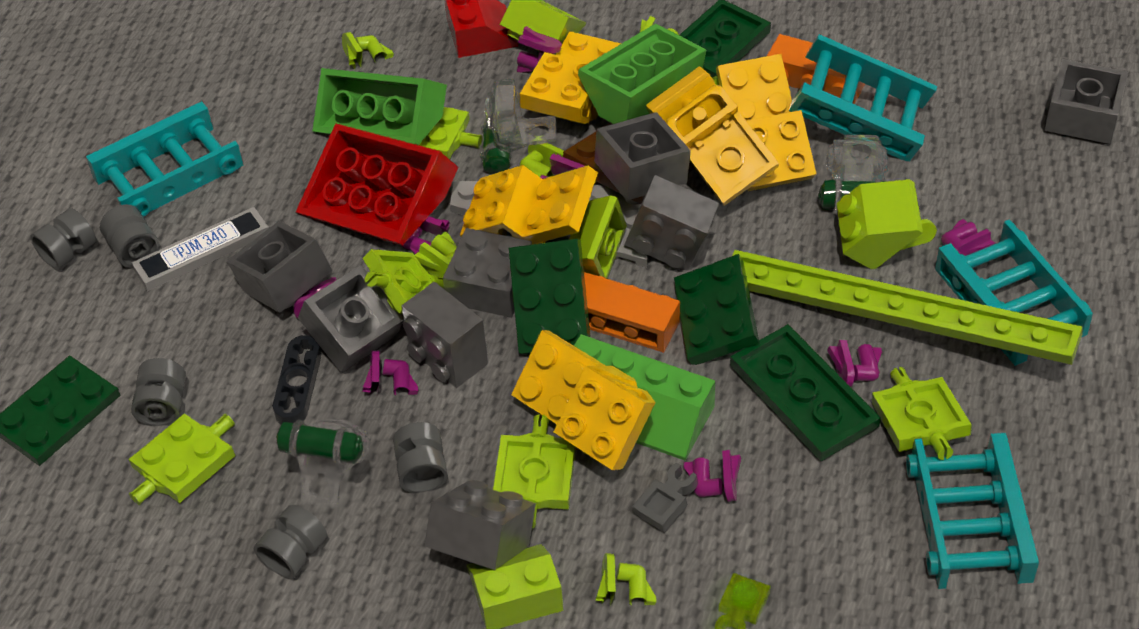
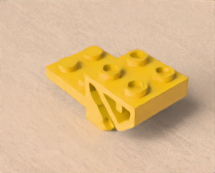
(555, 82)
(764, 101)
(719, 138)
(530, 205)
(589, 402)

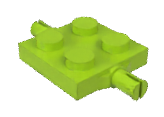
(450, 133)
(398, 275)
(921, 411)
(181, 458)
(536, 467)

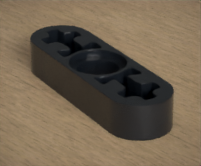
(291, 368)

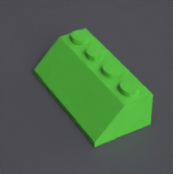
(638, 72)
(379, 104)
(681, 397)

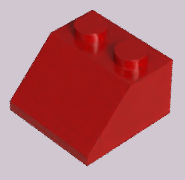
(477, 26)

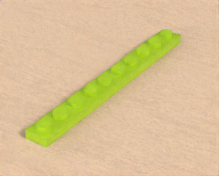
(913, 308)

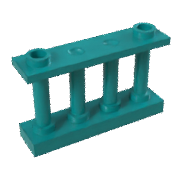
(850, 119)
(156, 140)
(968, 286)
(1003, 490)

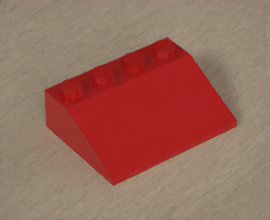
(376, 184)

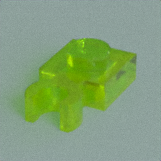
(742, 602)

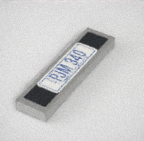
(199, 248)

